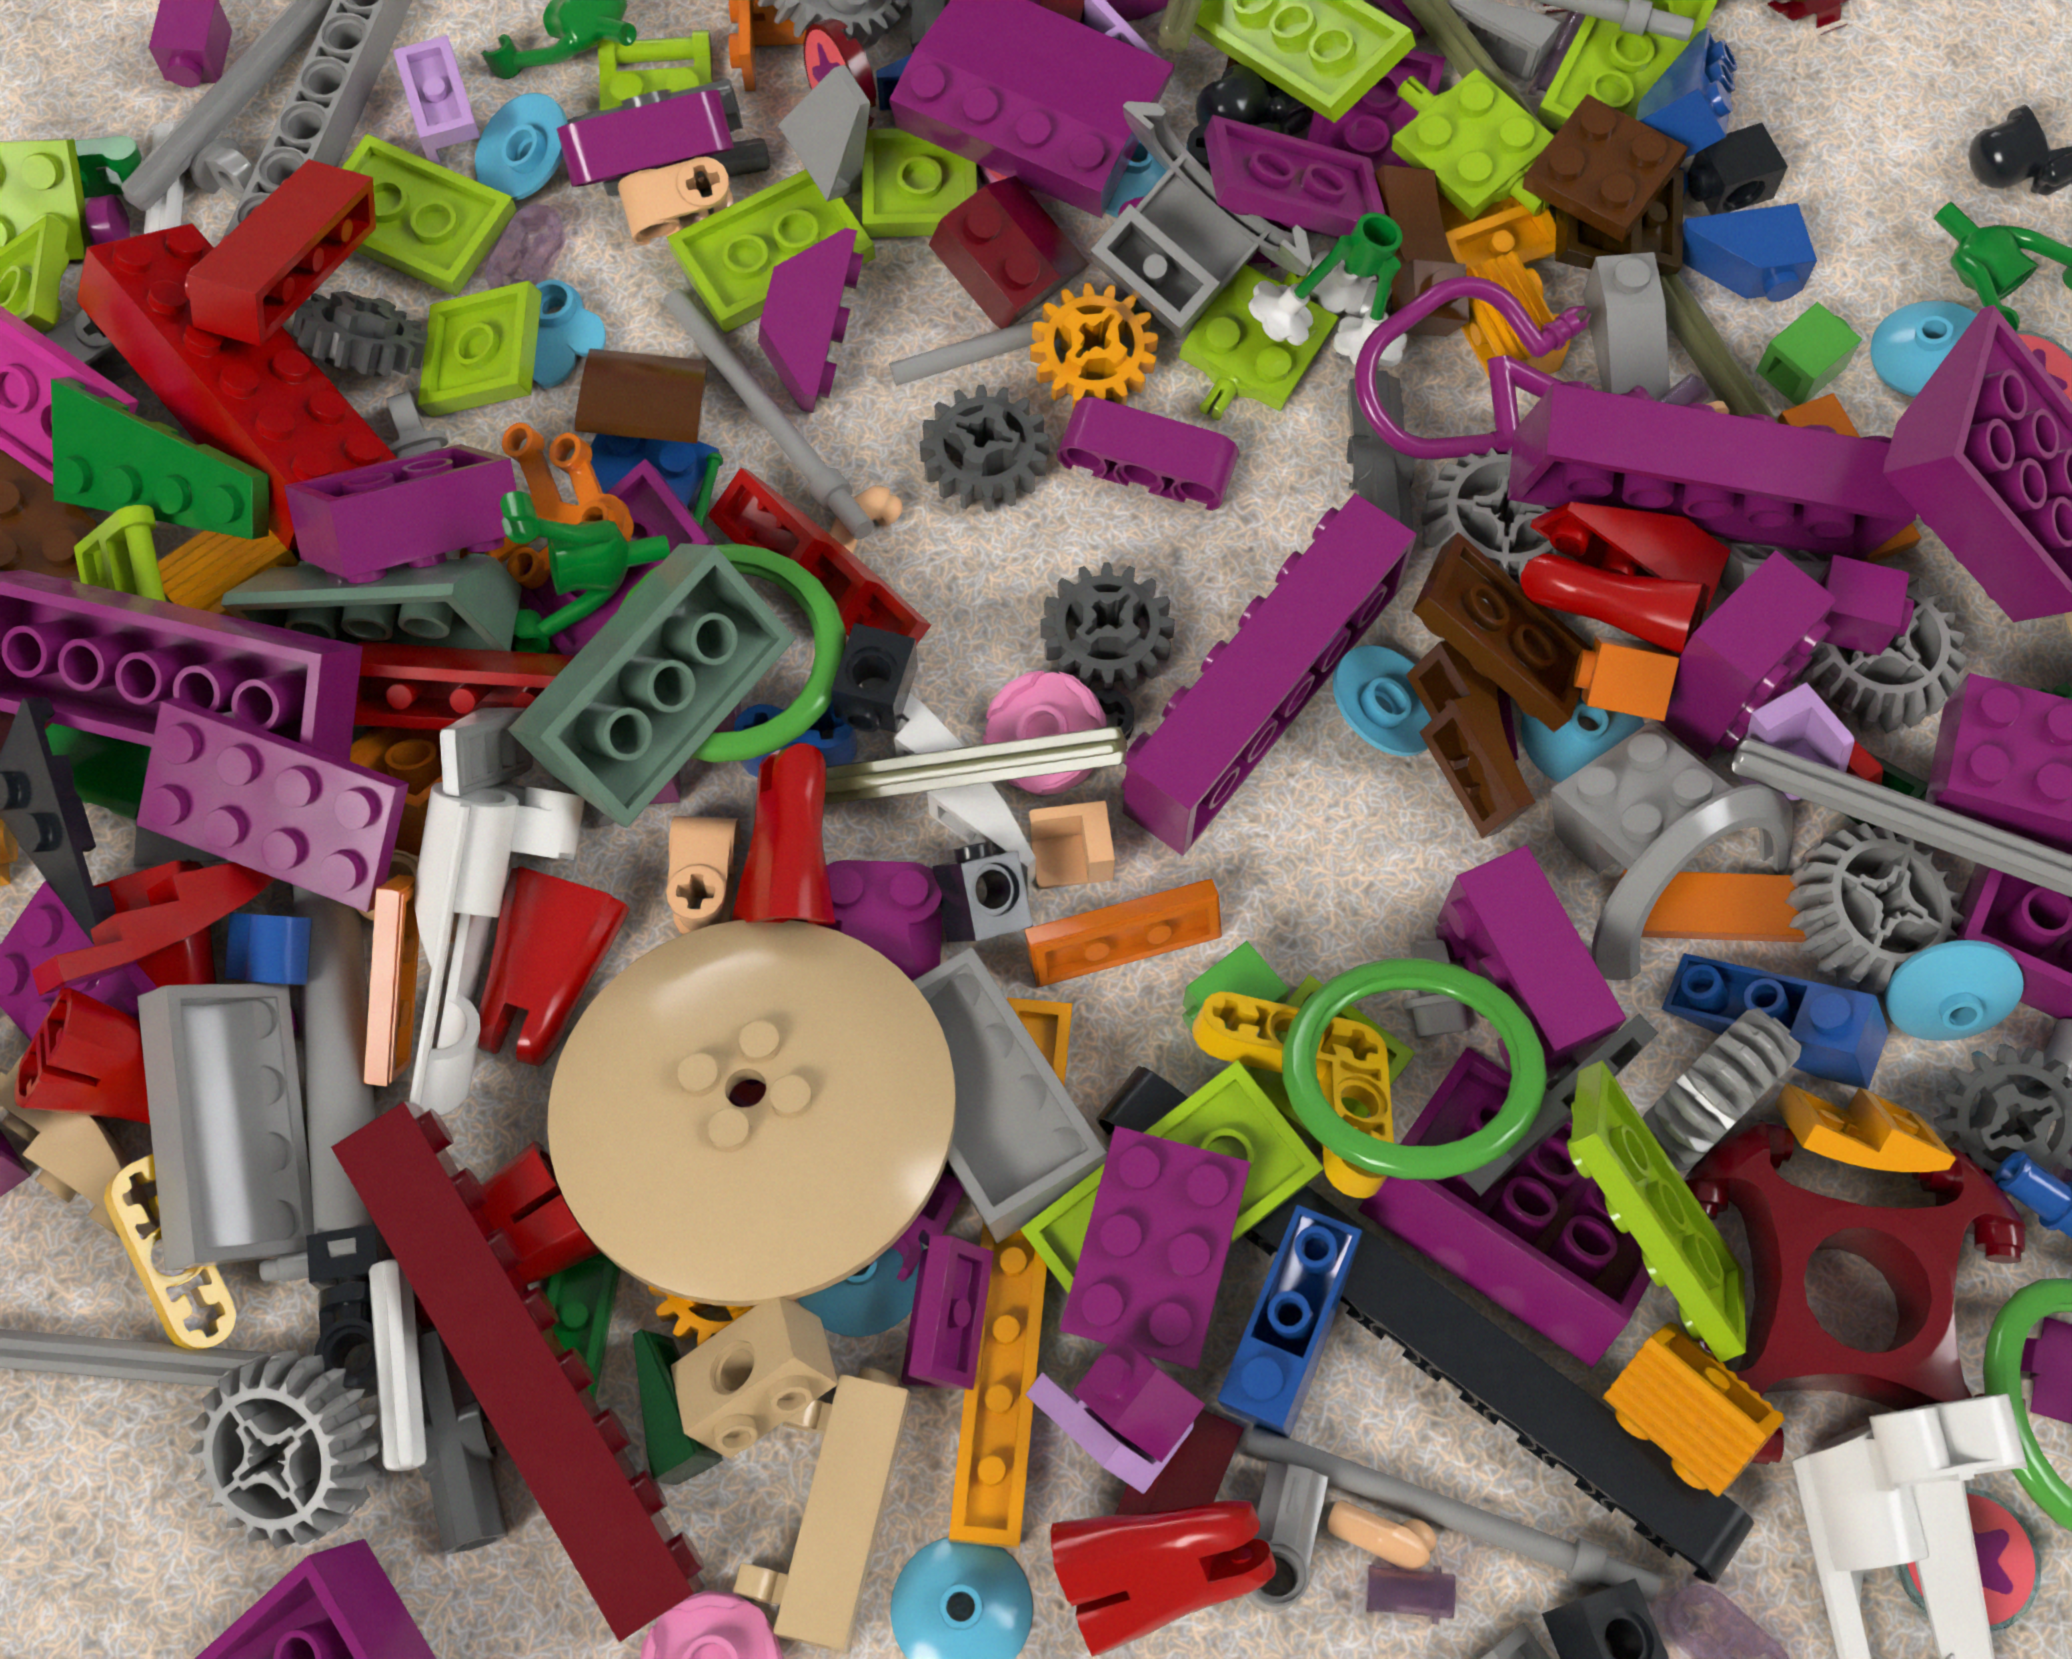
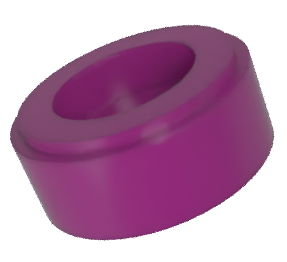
(107, 219)

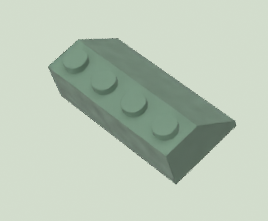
(441, 605)
(653, 682)

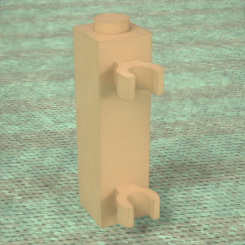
(841, 1514)

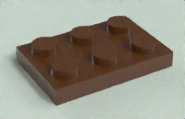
(1502, 631)

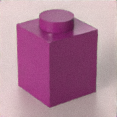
(190, 41)
(1868, 606)
(1138, 1398)

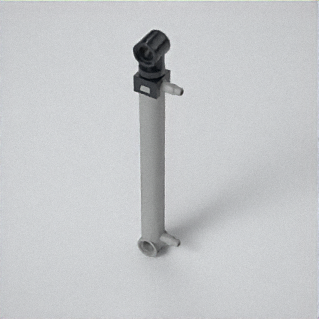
(337, 1105)

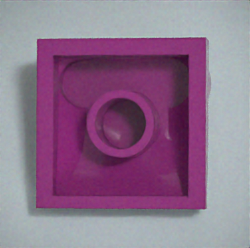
(890, 910)

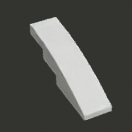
(971, 811)

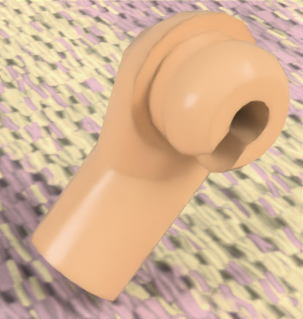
(878, 505)
(1401, 1545)

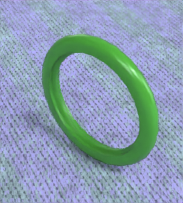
(829, 649)
(1397, 1160)
(2002, 1376)

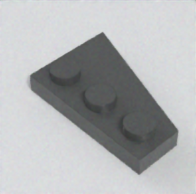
(1557, 1103)

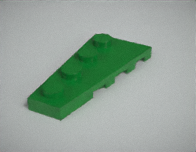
(120, 460)

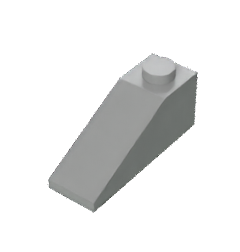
(1628, 323)

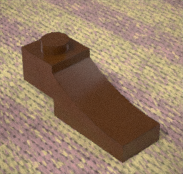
(1424, 254)
(1469, 738)

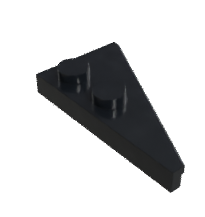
(49, 814)

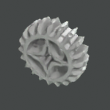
(1478, 518)
(1904, 686)
(1852, 915)
(1721, 1087)
(322, 1469)

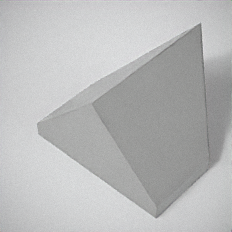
(831, 133)

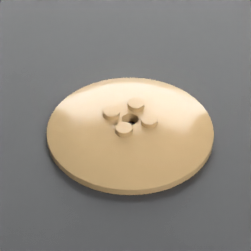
(770, 1193)

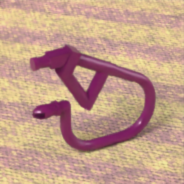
(1504, 371)

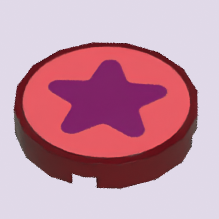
(828, 47)

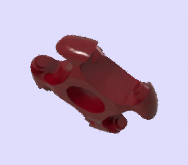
(1909, 1246)

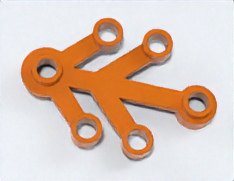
(547, 500)

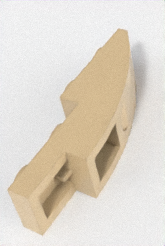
(74, 1152)

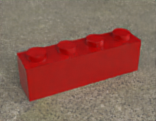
(281, 252)
(444, 684)

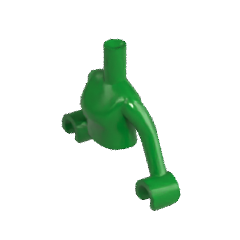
(576, 24)
(1992, 259)
(580, 558)

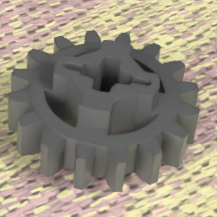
(360, 334)
(991, 469)
(1107, 652)
(1997, 1093)

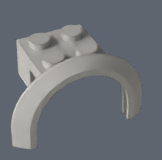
(1177, 242)
(1653, 814)

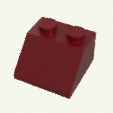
(1006, 251)

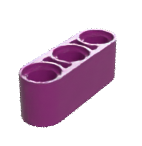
(645, 138)
(1149, 451)

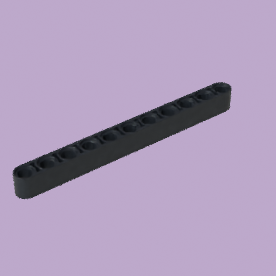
(1495, 1373)

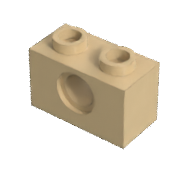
(753, 1376)

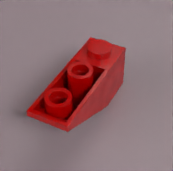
(1635, 543)

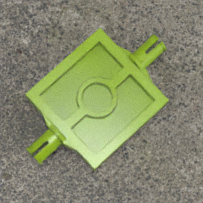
(1473, 142)
(1239, 354)

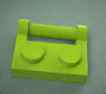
(621, 85)
(122, 554)

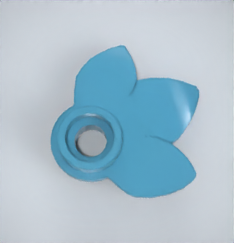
(563, 333)

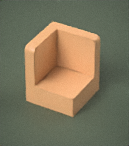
(1072, 844)

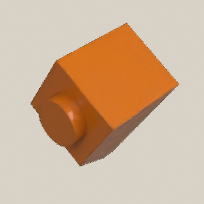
(1627, 676)

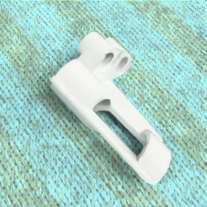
(465, 873)
(1899, 1498)

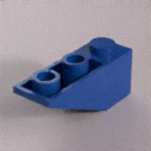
(1693, 95)
(1835, 1026)
(1290, 1322)

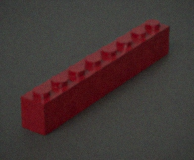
(520, 1369)

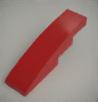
(762, 518)
(178, 910)

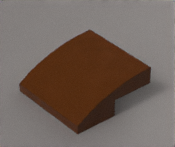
(641, 396)

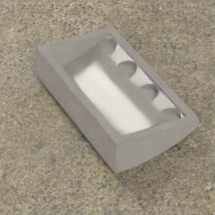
(225, 1123)
(1015, 1125)

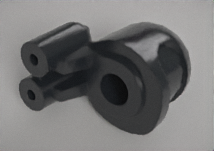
(1246, 99)
(2018, 152)

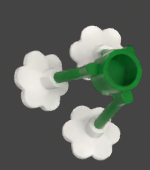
(1340, 285)

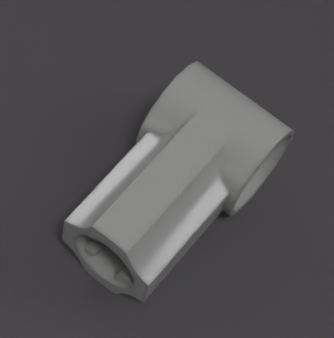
(1289, 1522)

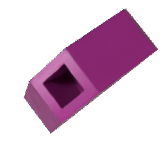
(806, 315)

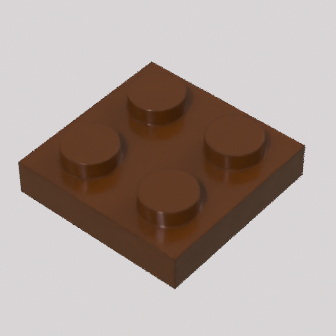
(1604, 167)

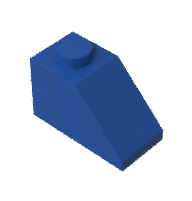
(1752, 251)

